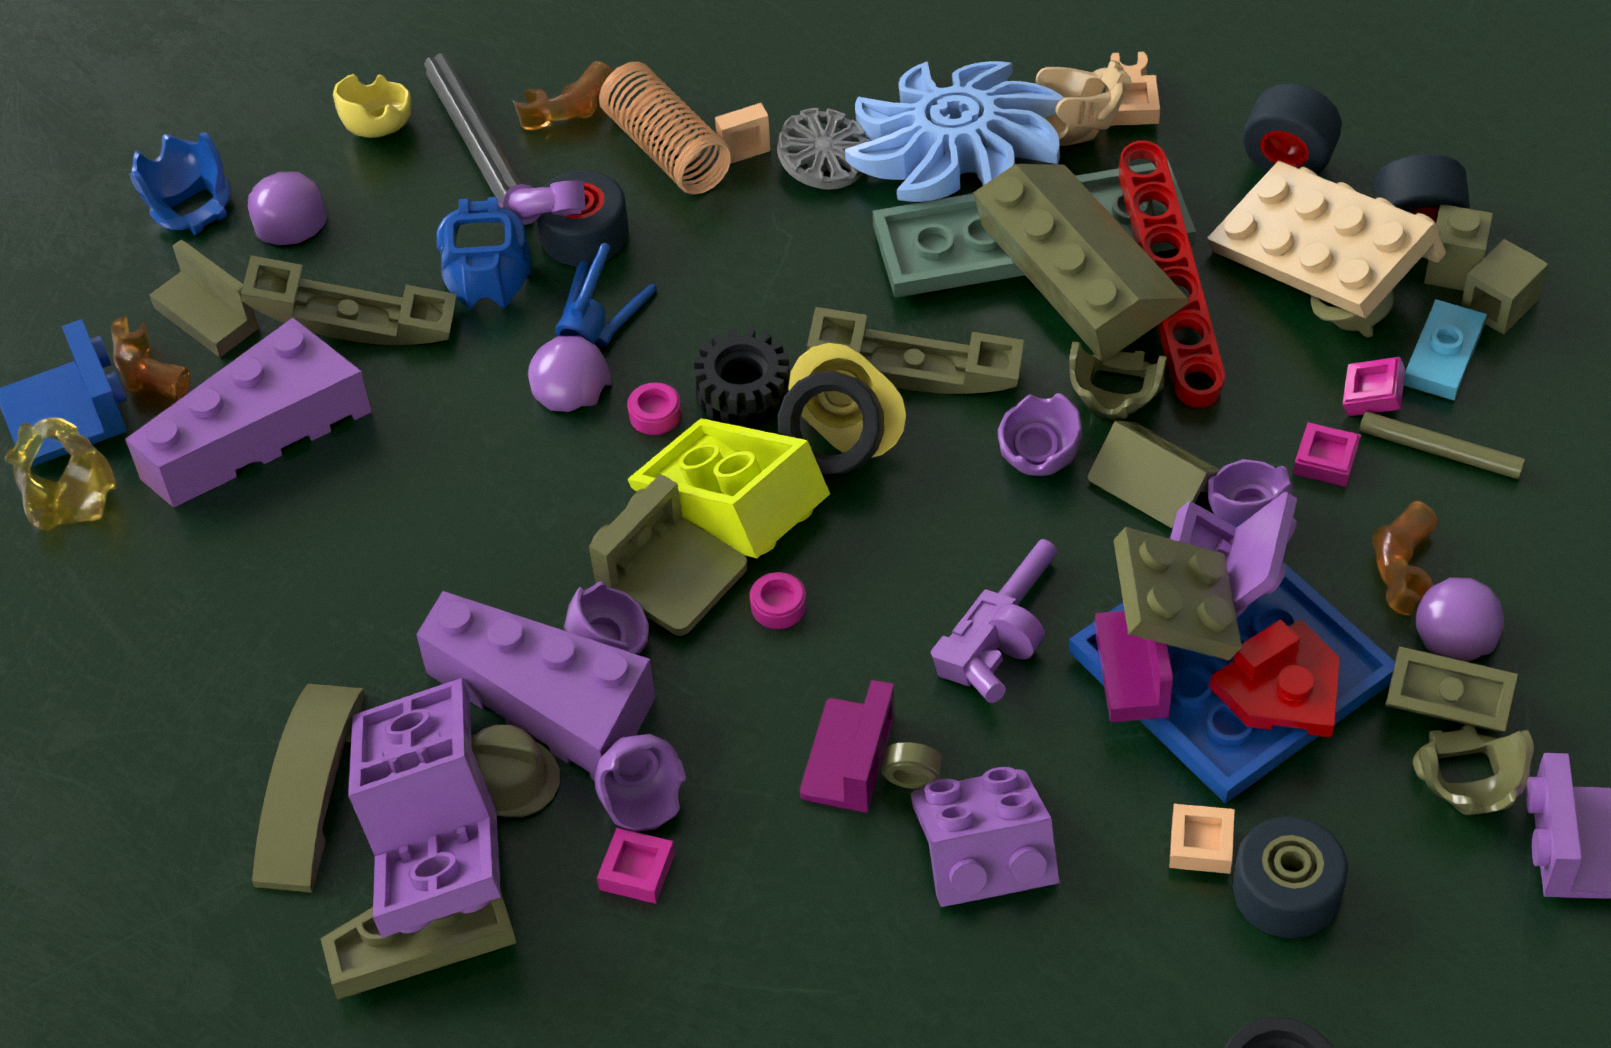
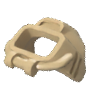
(1084, 107)

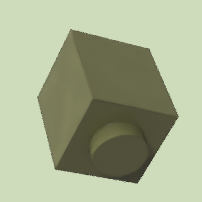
(1465, 241)
(1504, 285)

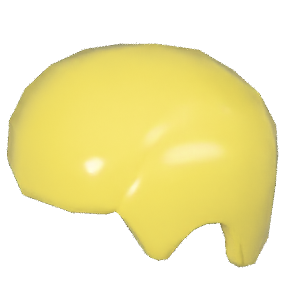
(372, 108)

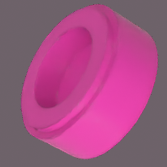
(654, 408)
(778, 600)

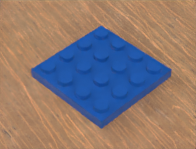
(1208, 733)

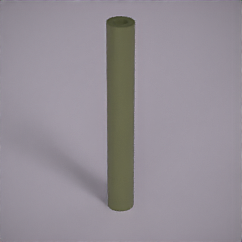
(1442, 445)

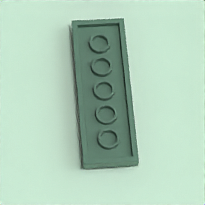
(946, 247)

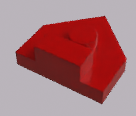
(1282, 680)

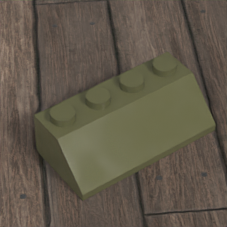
(1077, 255)

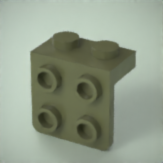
(664, 559)

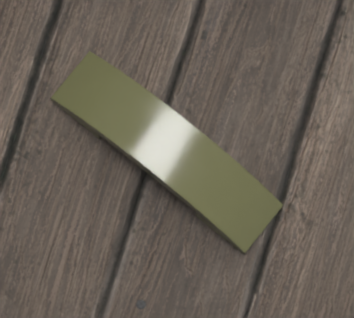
(347, 312)
(924, 363)
(301, 785)

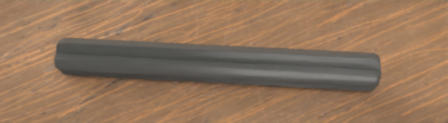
(471, 125)

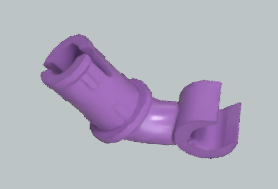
(531, 202)

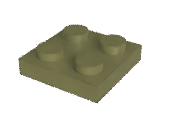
(1176, 594)

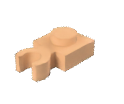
(1141, 99)

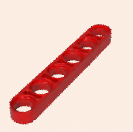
(1180, 269)

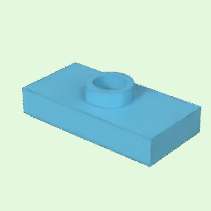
(1444, 349)

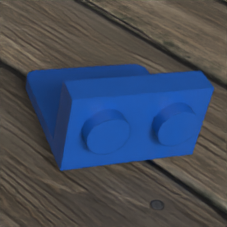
(72, 392)

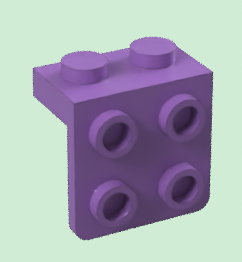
(1251, 550)
(1570, 832)
(986, 835)

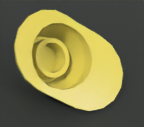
(838, 415)

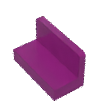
(1133, 671)
(850, 750)

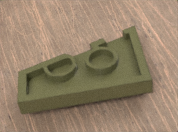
(364, 960)

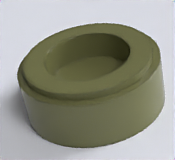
(911, 765)

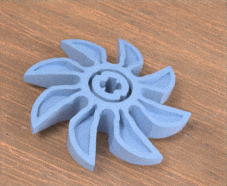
(954, 129)

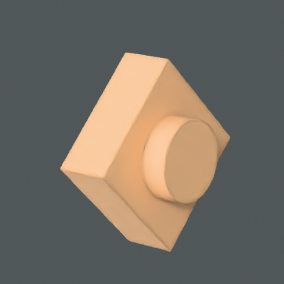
(745, 132)
(1202, 838)

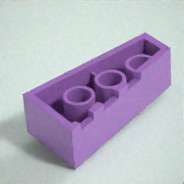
(247, 413)
(539, 677)

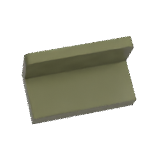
(205, 302)
(1149, 471)
(1451, 689)

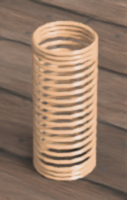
(689, 151)

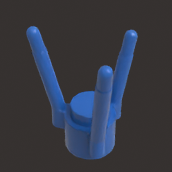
(586, 316)

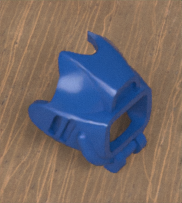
(177, 175)
(484, 270)

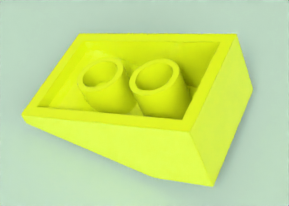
(739, 482)

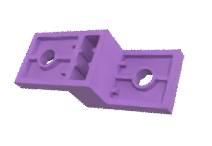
(424, 809)

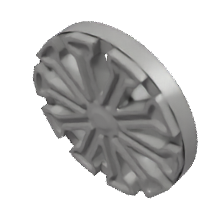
(819, 148)

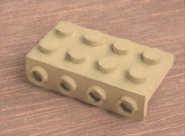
(1325, 238)

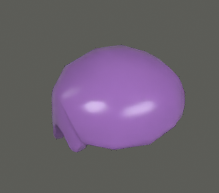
(286, 208)
(568, 373)
(1040, 434)
(1245, 488)
(608, 618)
(1460, 619)
(640, 782)

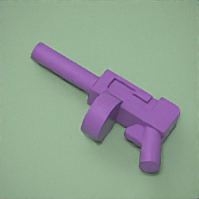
(991, 624)

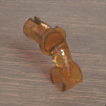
(575, 99)
(140, 369)
(1395, 548)

